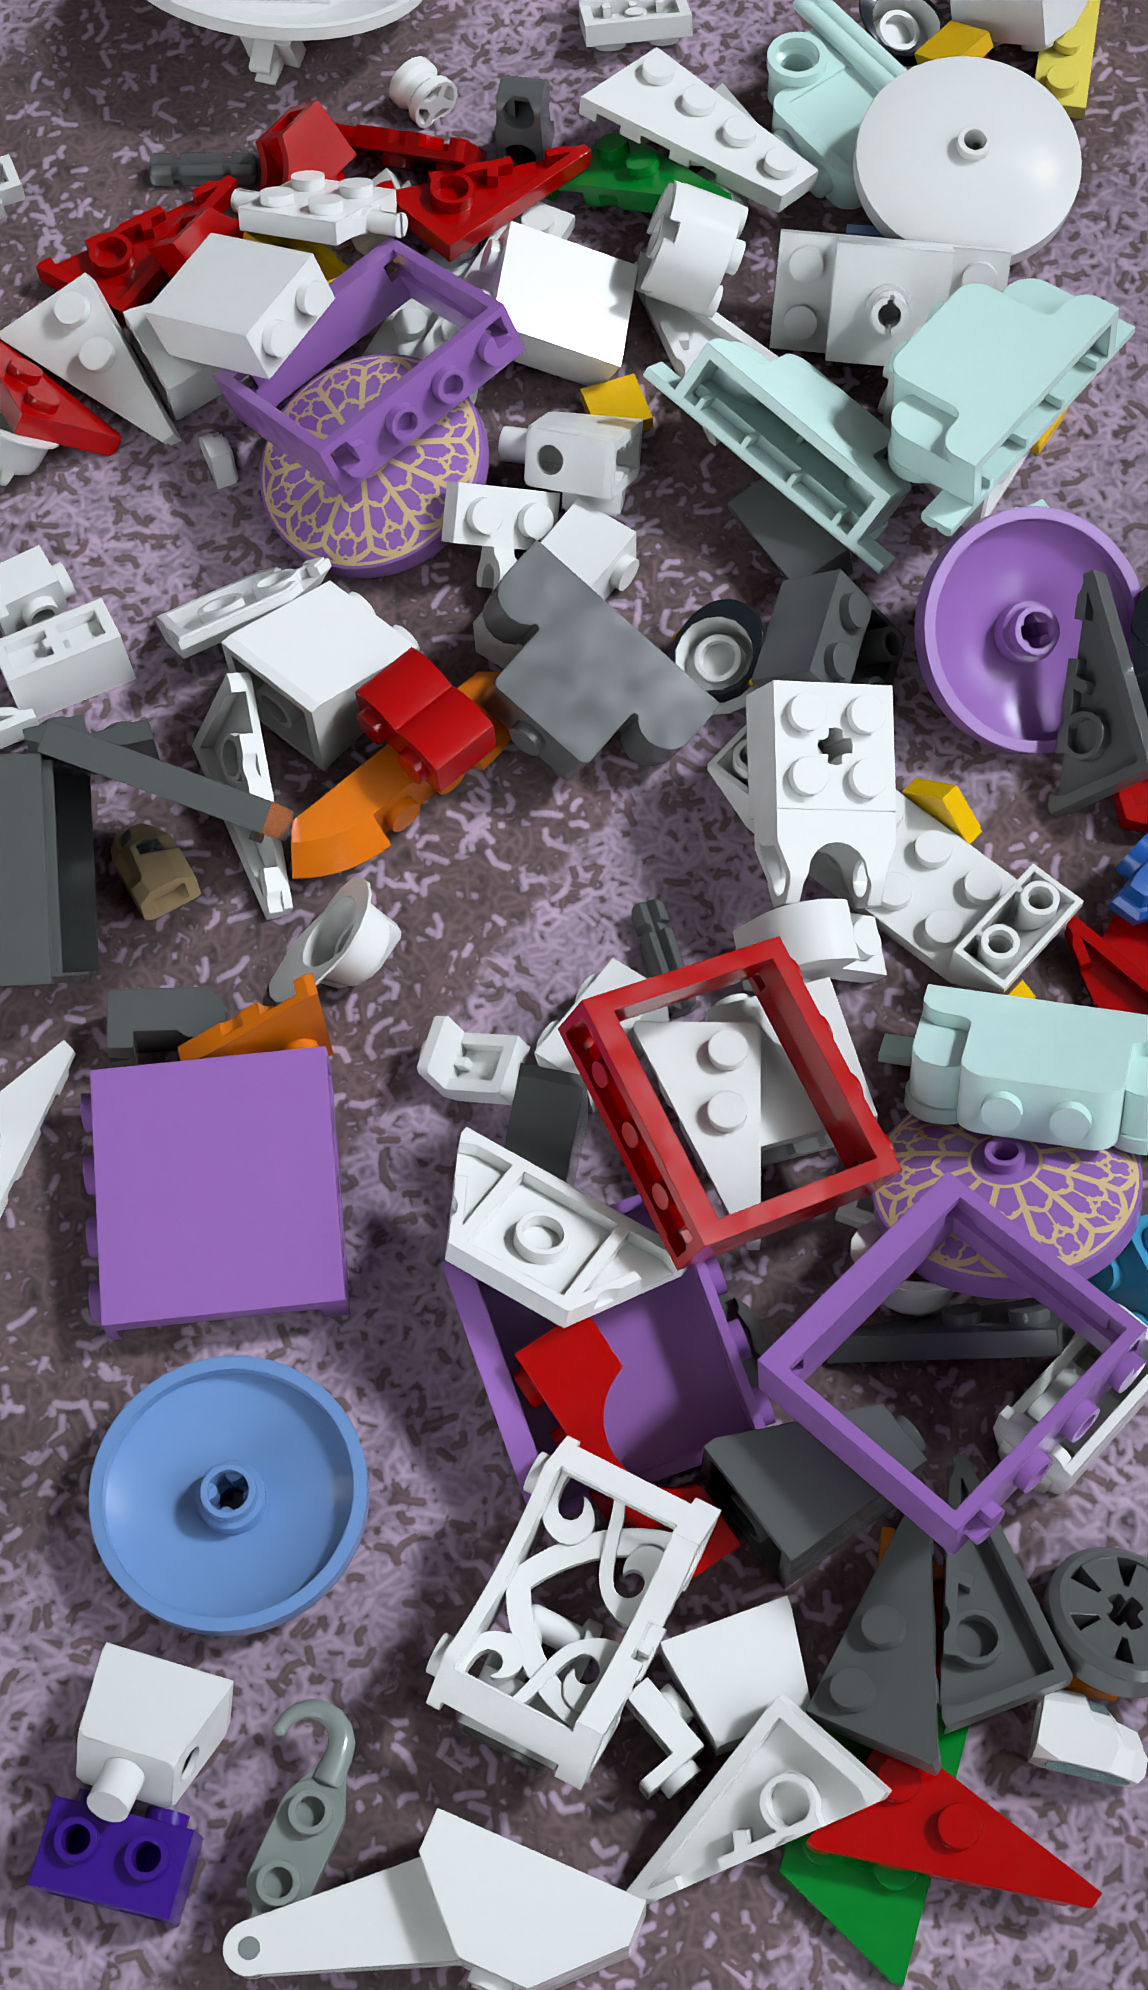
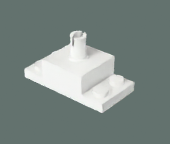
(867, 292)

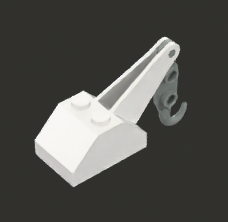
(462, 1903)

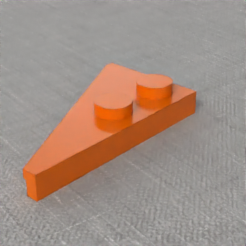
(263, 1028)

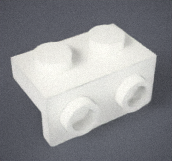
(614, 23)

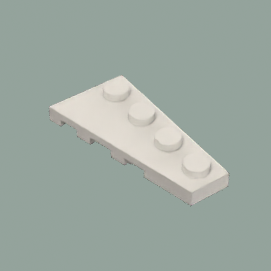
(700, 128)

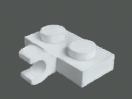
(497, 521)

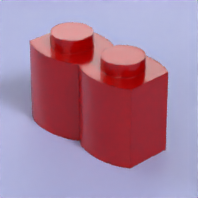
(425, 720)

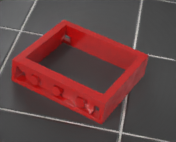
(651, 1145)

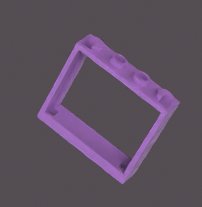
(409, 405)
(941, 1211)

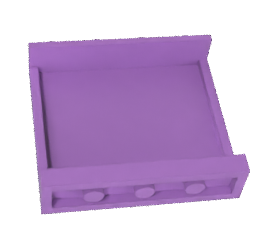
(214, 1190)
(676, 1381)

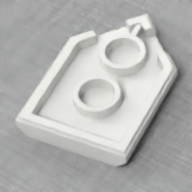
(234, 606)

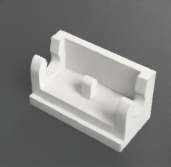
(65, 660)

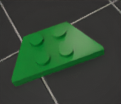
(865, 1902)

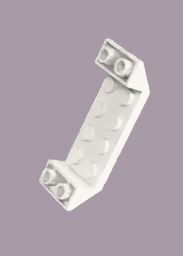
(939, 892)

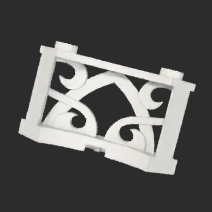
(593, 1709)

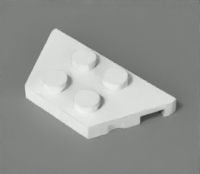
(545, 1237)

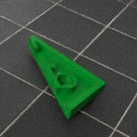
(630, 176)

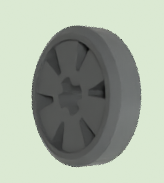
(1078, 1609)

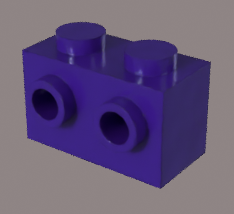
(121, 1866)

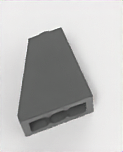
(549, 1120)

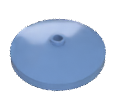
(192, 1444)

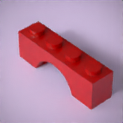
(296, 142)
(573, 1375)

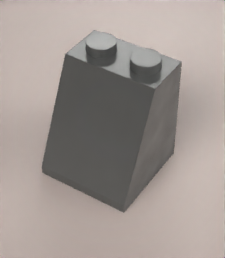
(796, 1495)

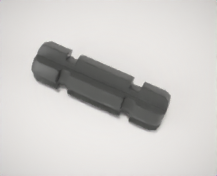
(202, 167)
(659, 947)

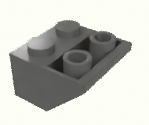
(828, 634)

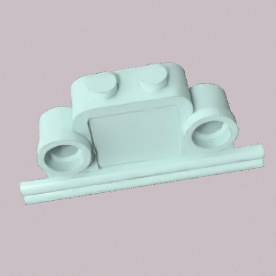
(822, 90)
(989, 384)
(797, 436)
(1027, 1069)

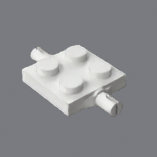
(320, 209)

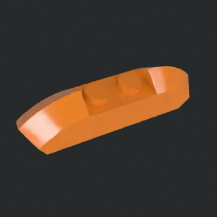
(356, 814)

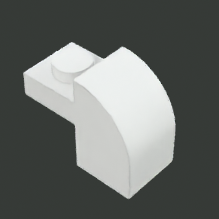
(821, 940)

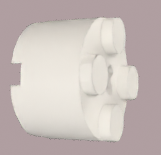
(691, 248)

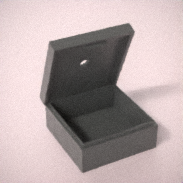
(49, 845)

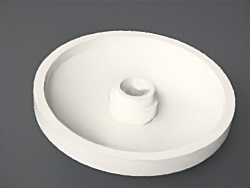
(967, 157)

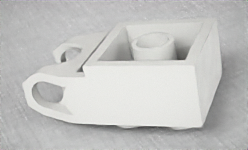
(827, 800)

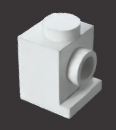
(32, 590)

